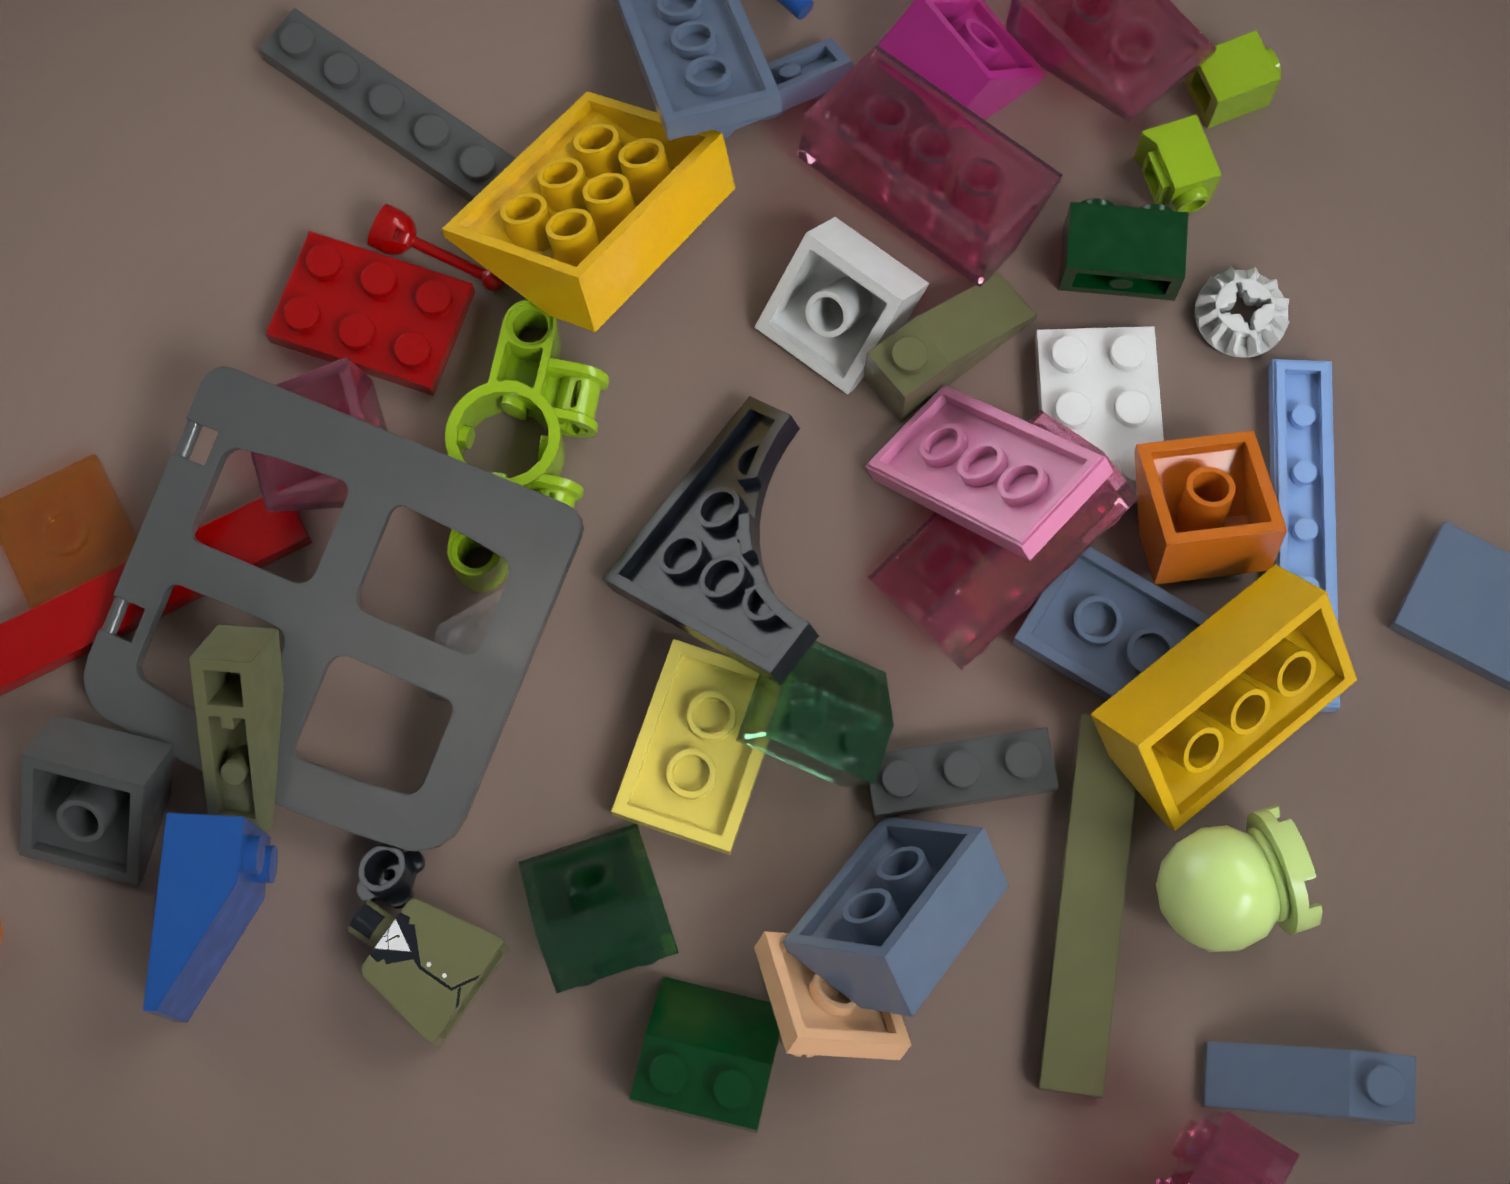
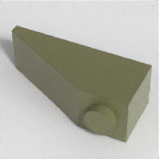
(944, 344)
(239, 720)

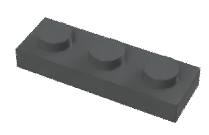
(964, 773)

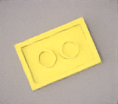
(686, 764)

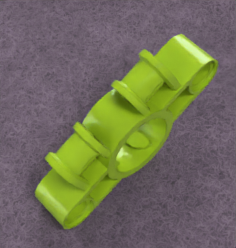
(525, 383)

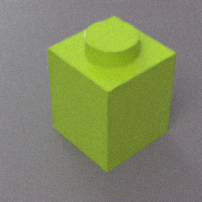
(1234, 80)

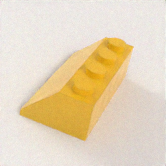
(1226, 695)

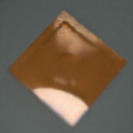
(64, 530)

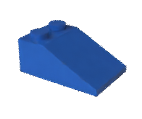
(205, 899)

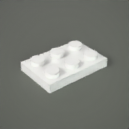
(1102, 388)

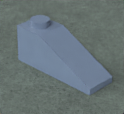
(1311, 1082)

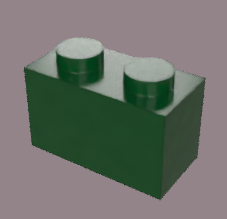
(1123, 250)

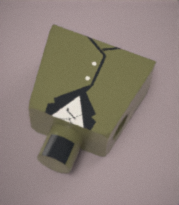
(426, 963)

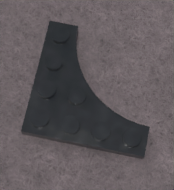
(703, 553)

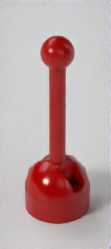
(395, 233)

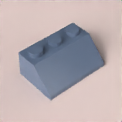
(900, 912)

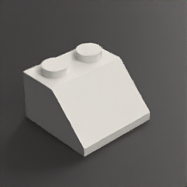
(839, 302)

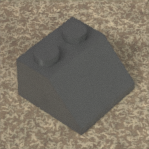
(93, 798)

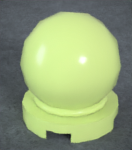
(1233, 885)

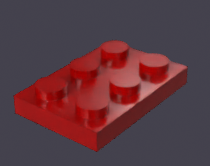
(372, 309)

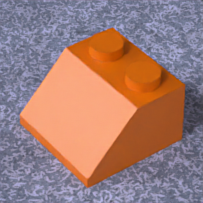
(1206, 507)

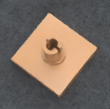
(818, 1017)

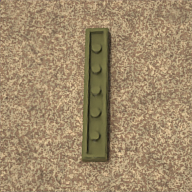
(1087, 921)

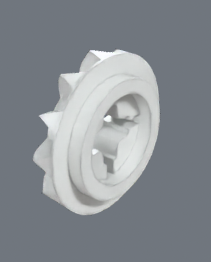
(1230, 332)

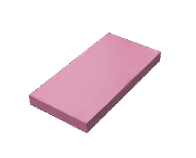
(989, 471)

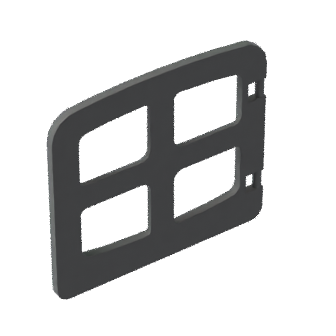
(324, 614)

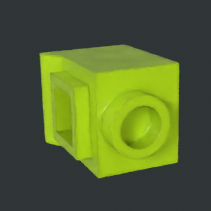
(1178, 164)

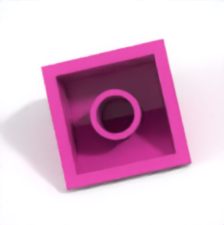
(963, 53)

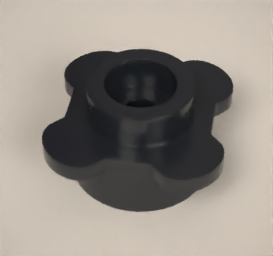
(376, 868)

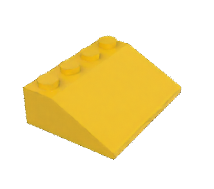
(593, 208)

